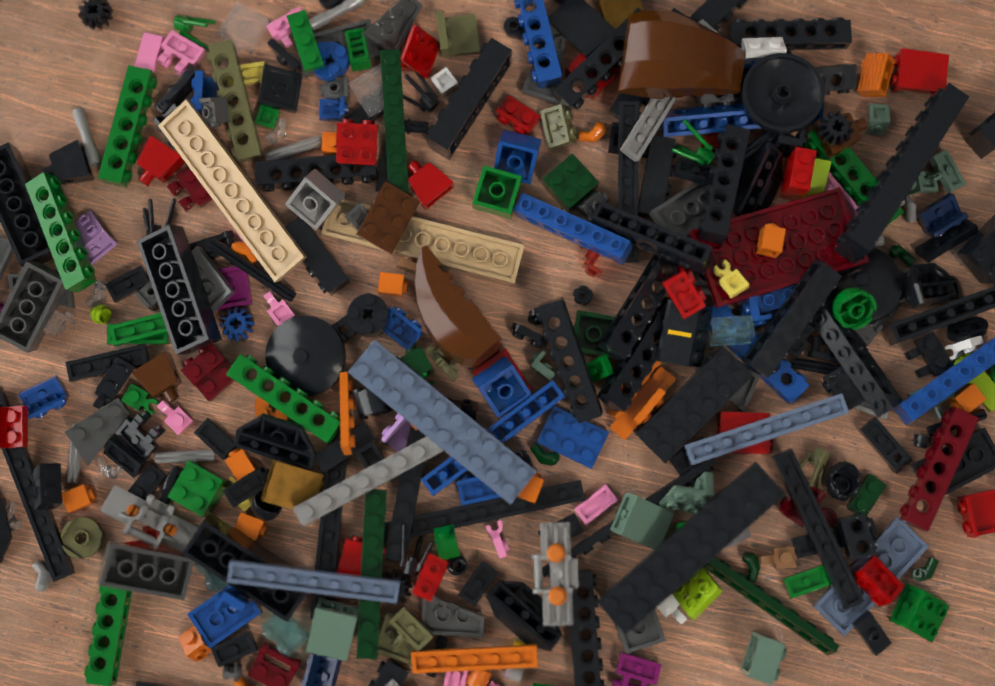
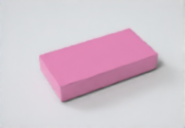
(149, 51)
(596, 504)

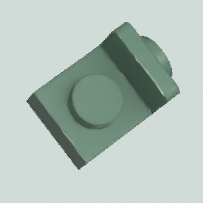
(878, 119)
(923, 185)
(544, 369)

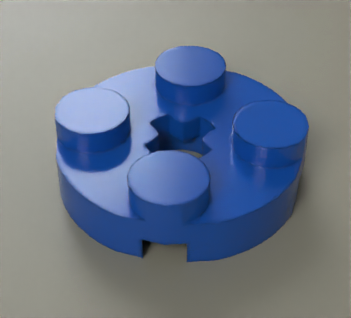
(336, 68)

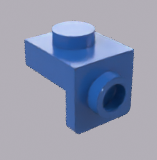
(332, 109)

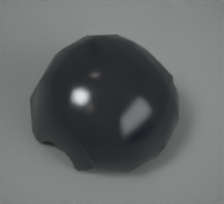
(264, 510)

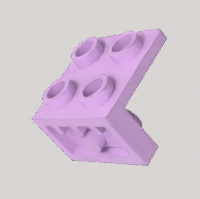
(94, 237)
(398, 434)

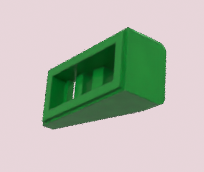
(359, 61)

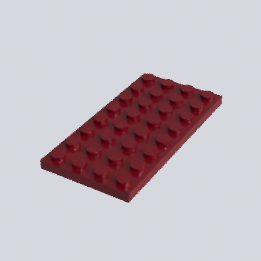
(810, 235)

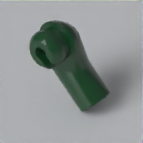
(898, 251)
(543, 457)
(753, 564)
(926, 572)

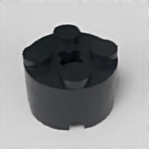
(357, 315)
(368, 403)

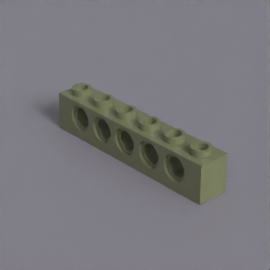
(217, 54)

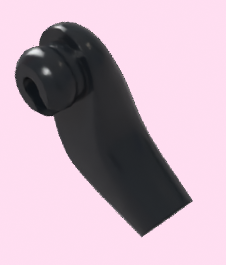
(169, 483)

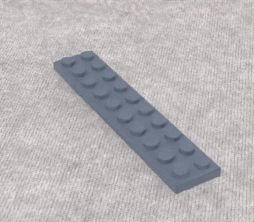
(442, 422)

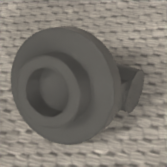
(232, 671)

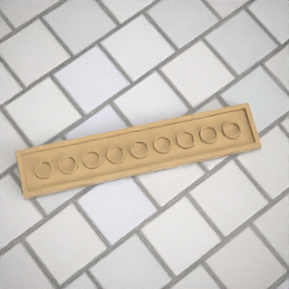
(232, 191)
(451, 245)

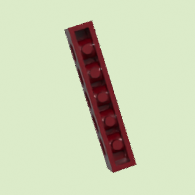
(965, 425)

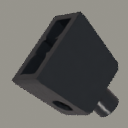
(70, 164)

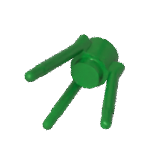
(186, 24)
(702, 155)

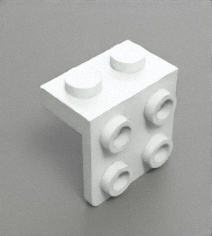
(761, 47)

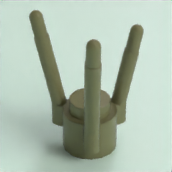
(819, 460)

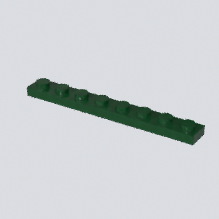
(394, 119)
(372, 567)
(772, 606)

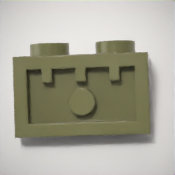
(558, 127)

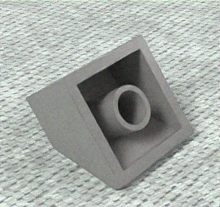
(315, 199)

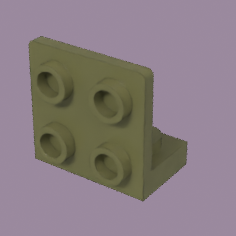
(458, 34)

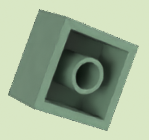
(763, 658)

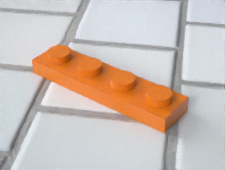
(347, 421)

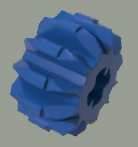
(241, 316)

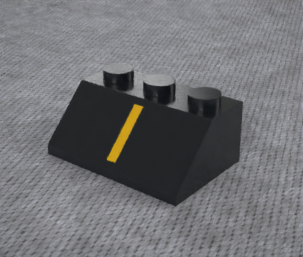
(684, 339)

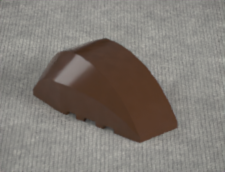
(677, 58)
(449, 319)

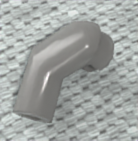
(910, 207)
(44, 577)

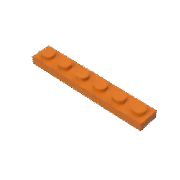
(474, 658)

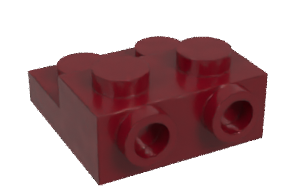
(208, 372)

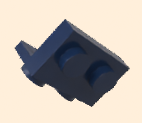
(941, 215)
(321, 671)

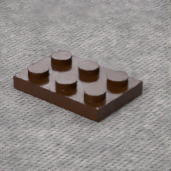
(388, 217)

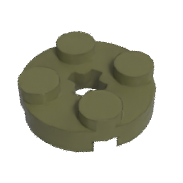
(94, 535)

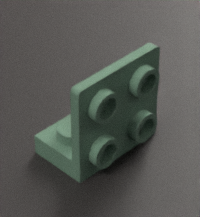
(691, 498)

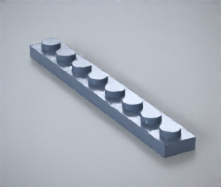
(766, 429)
(313, 581)

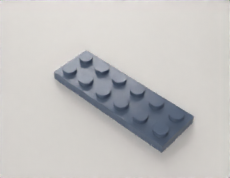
(897, 550)

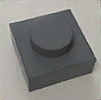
(356, 215)

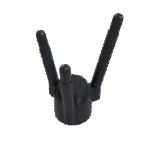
(429, 100)
(150, 228)
(411, 565)

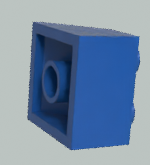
(517, 154)
(501, 386)

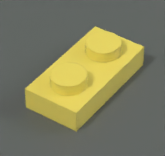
(250, 72)

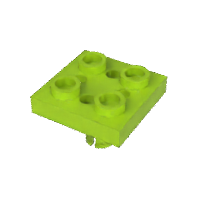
(700, 594)

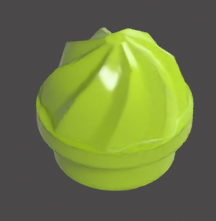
(100, 314)

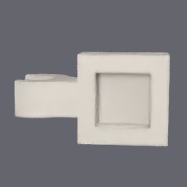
(967, 345)
(669, 607)

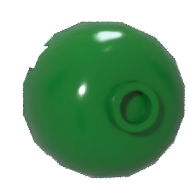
(854, 308)

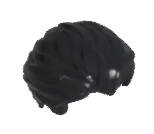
(843, 480)

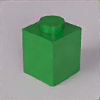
(446, 542)

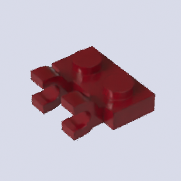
(193, 186)

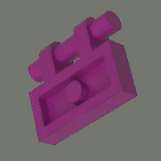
(637, 668)

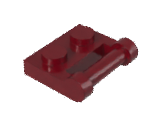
(270, 673)

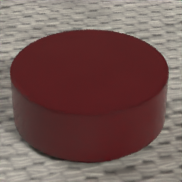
(830, 516)

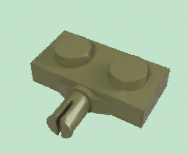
(449, 369)
(410, 629)

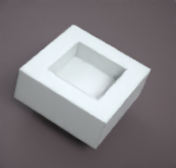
(444, 81)

